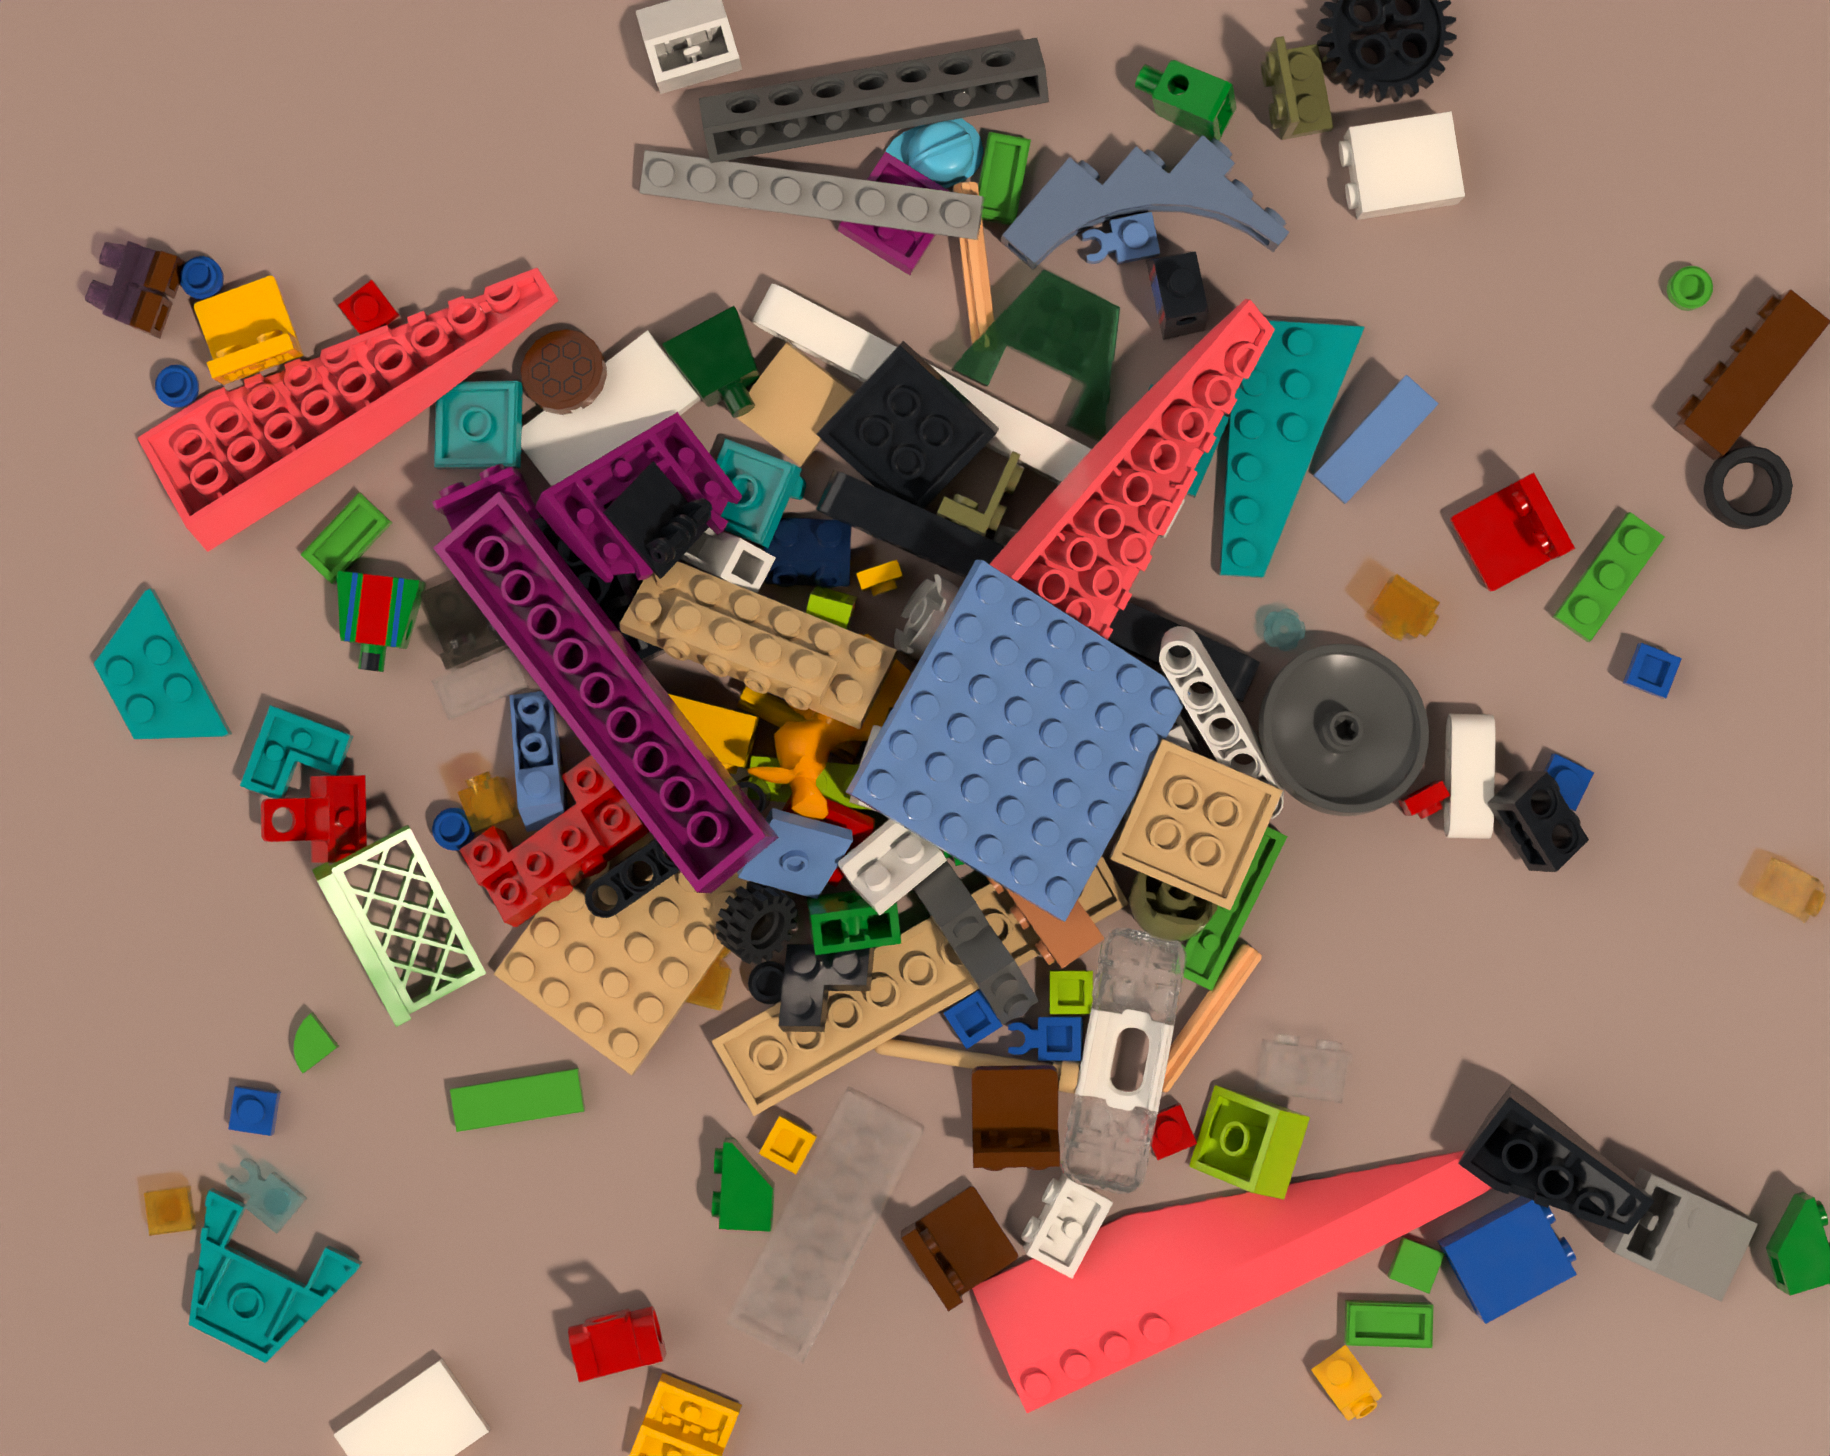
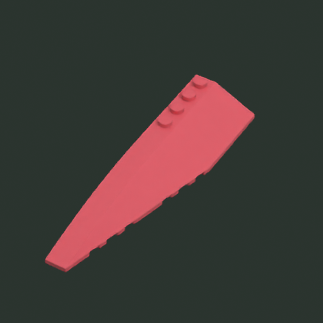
(1198, 1265)

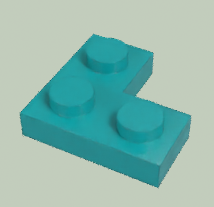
(284, 743)

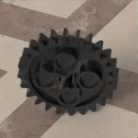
(1394, 68)

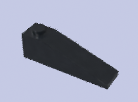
(1541, 1158)

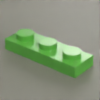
(1608, 577)

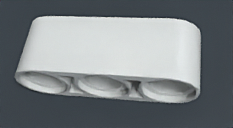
(1469, 775)

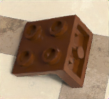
(958, 1246)

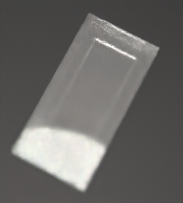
(480, 683)

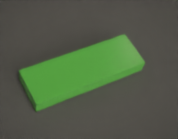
(517, 1099)

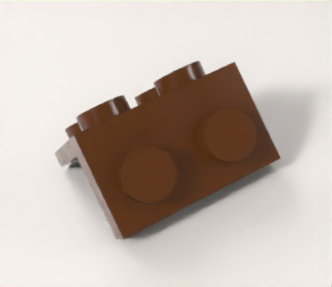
(1015, 1117)

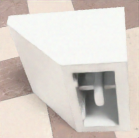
(688, 42)

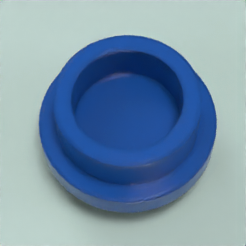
(201, 277)
(177, 386)
(452, 829)

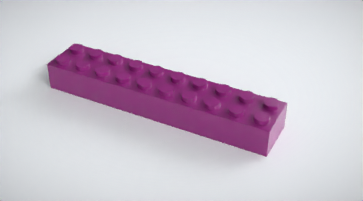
(605, 693)

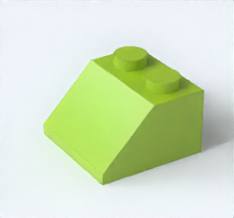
(1249, 1142)

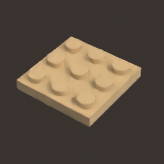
(1196, 824)

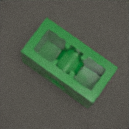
(849, 923)

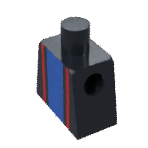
(1178, 294)

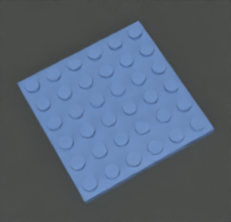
(1018, 741)

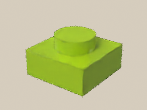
(1070, 991)

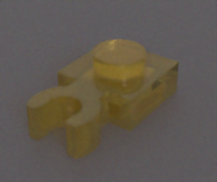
(714, 985)

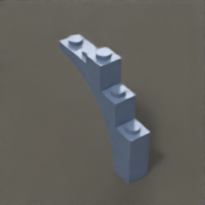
(1139, 185)

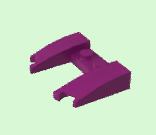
(578, 502)

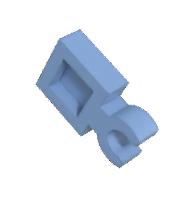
(1130, 239)

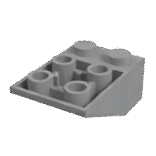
(1685, 1238)

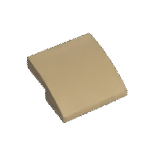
(794, 403)

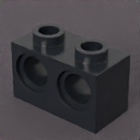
(1538, 821)

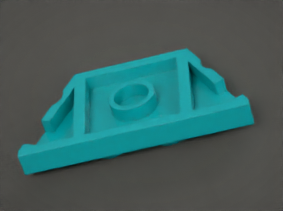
(156, 678)

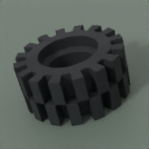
(756, 922)

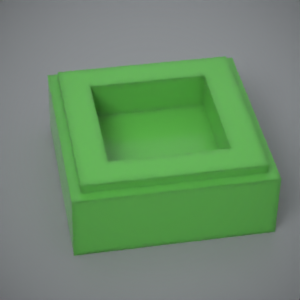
(1415, 1264)

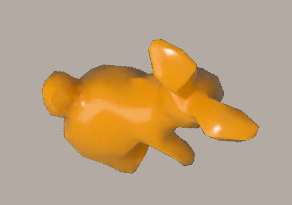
(806, 745)

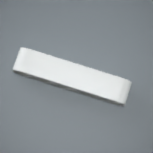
(1213, 705)

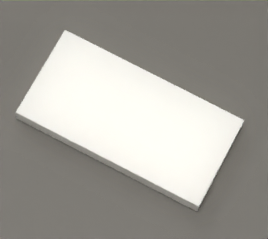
(636, 395)

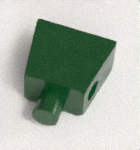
(717, 361)

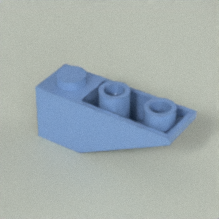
(537, 760)

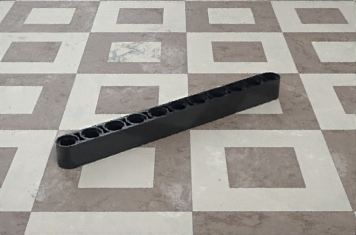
(958, 548)

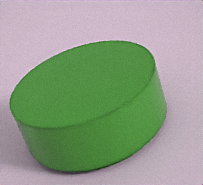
(1689, 288)

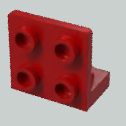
(1511, 532)

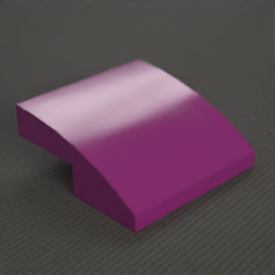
(895, 246)

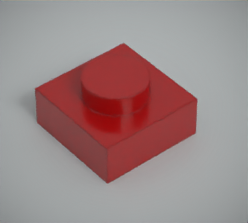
(368, 308)
(1424, 800)
(1171, 1132)

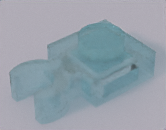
(271, 1199)

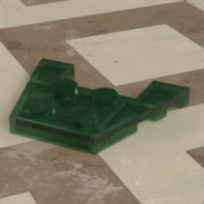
(1061, 330)

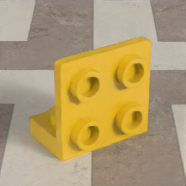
(247, 330)

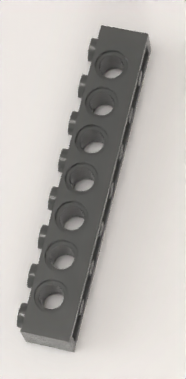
(874, 100)

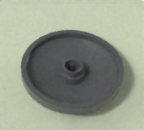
(1343, 730)

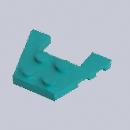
(248, 1300)

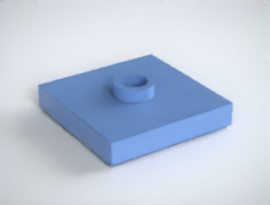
(801, 856)

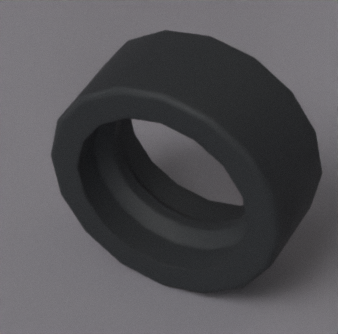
(1780, 480)

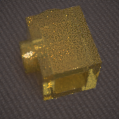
(1404, 609)
(487, 801)

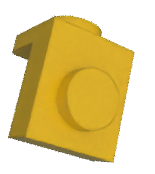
(1347, 1384)

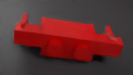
(560, 853)

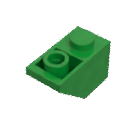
(745, 1192)
(1800, 1246)

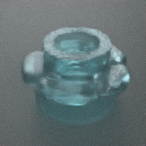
(1272, 632)

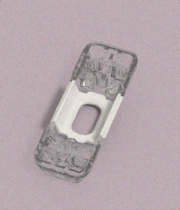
(1109, 1128)

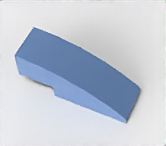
(1375, 439)

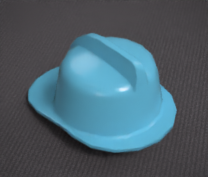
(941, 151)

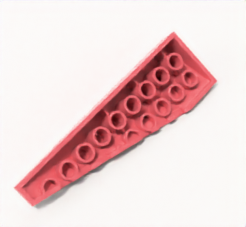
(282, 433)

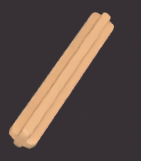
(975, 274)
(1209, 1012)

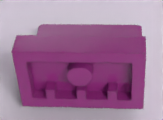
(462, 501)

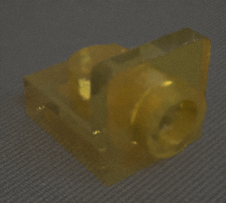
(1790, 890)

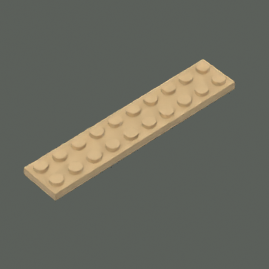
(906, 988)

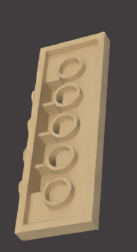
(760, 643)

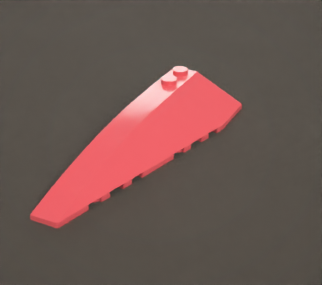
(1111, 508)

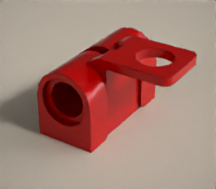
(329, 819)
(616, 1343)

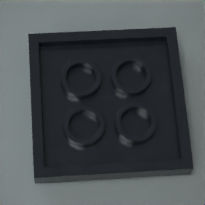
(908, 428)

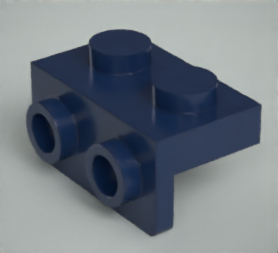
(810, 553)

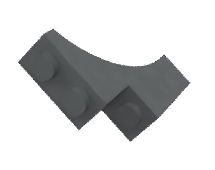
(976, 943)

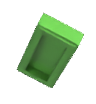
(1003, 176)
(346, 538)
(1388, 1324)

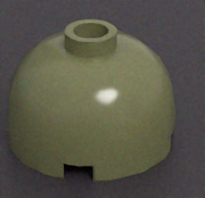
(1167, 909)

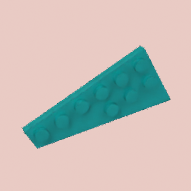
(1275, 436)

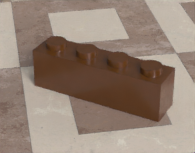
(1751, 373)

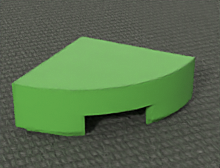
(312, 1043)

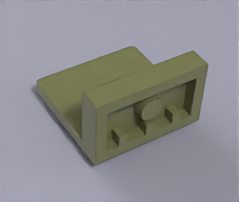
(1297, 90)
(964, 510)

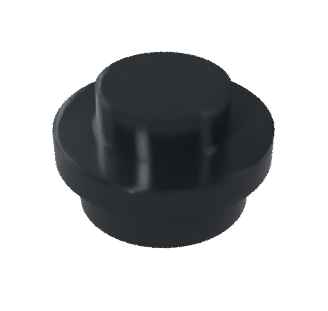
(767, 982)

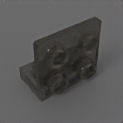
(460, 626)

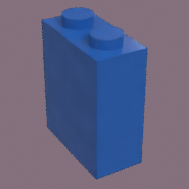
(1508, 1257)

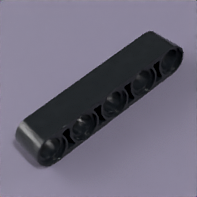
(630, 887)

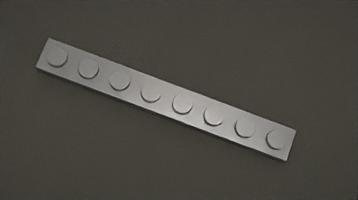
(812, 195)

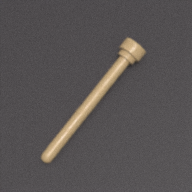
(1066, 1070)

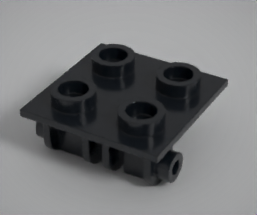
(658, 519)

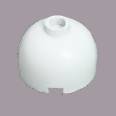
(925, 614)

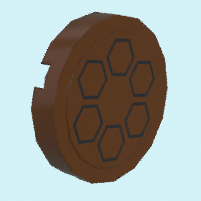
(563, 371)

